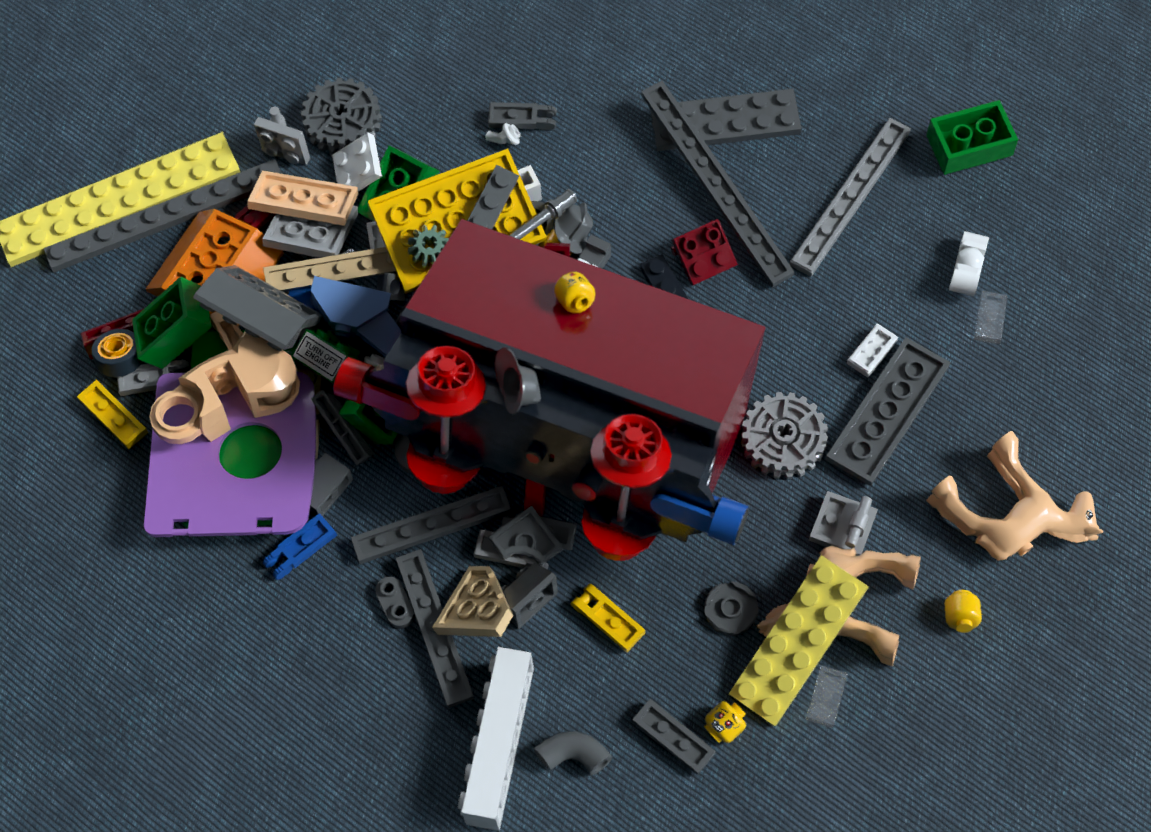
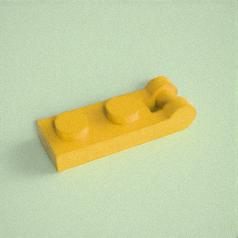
(609, 618)

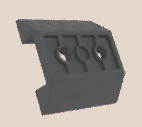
(257, 307)

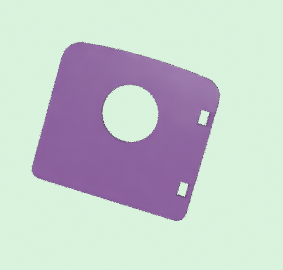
(194, 488)

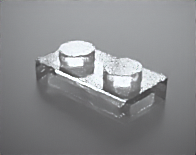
(990, 317)
(826, 696)

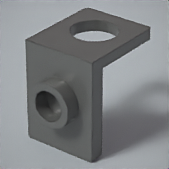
(391, 283)

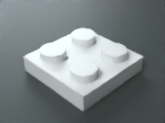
(358, 163)

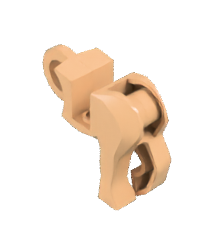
(260, 372)

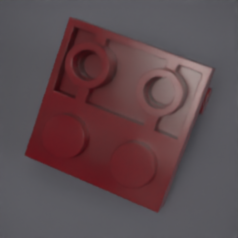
(704, 252)

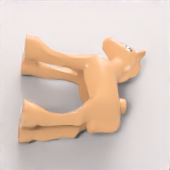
(1029, 517)
(901, 566)

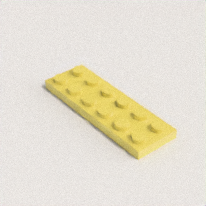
(798, 640)

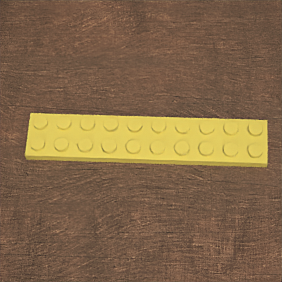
(116, 197)

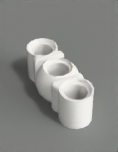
(969, 263)

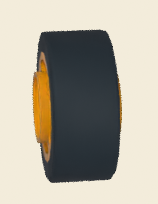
(116, 353)

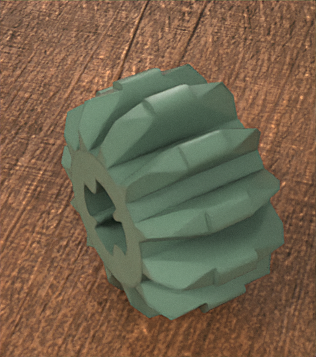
(426, 237)

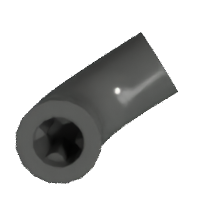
(573, 746)

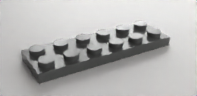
(737, 118)
(887, 411)

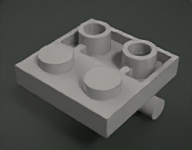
(280, 140)
(843, 522)

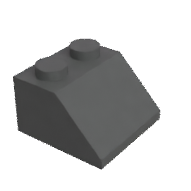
(530, 593)

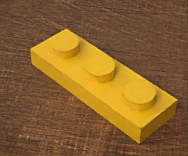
(112, 414)

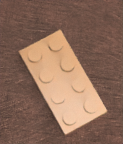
(303, 198)

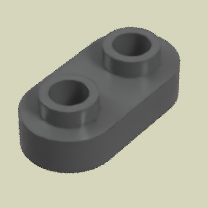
(394, 601)

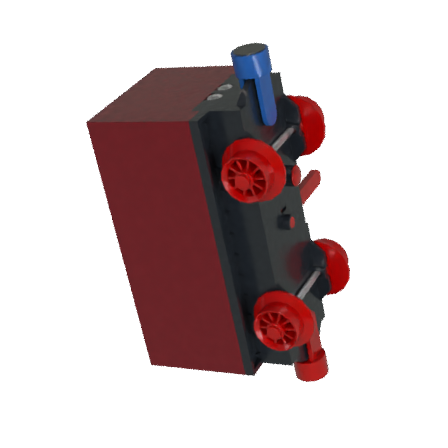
(632, 390)

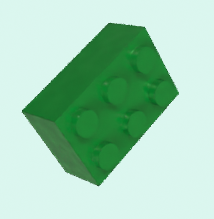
(971, 137)
(170, 324)

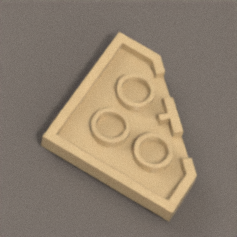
(475, 606)

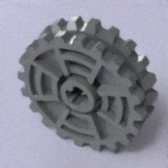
(340, 114)

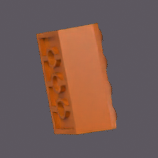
(200, 254)

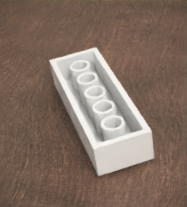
(497, 739)

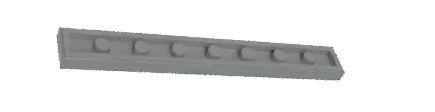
(849, 197)

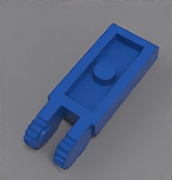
(300, 545)

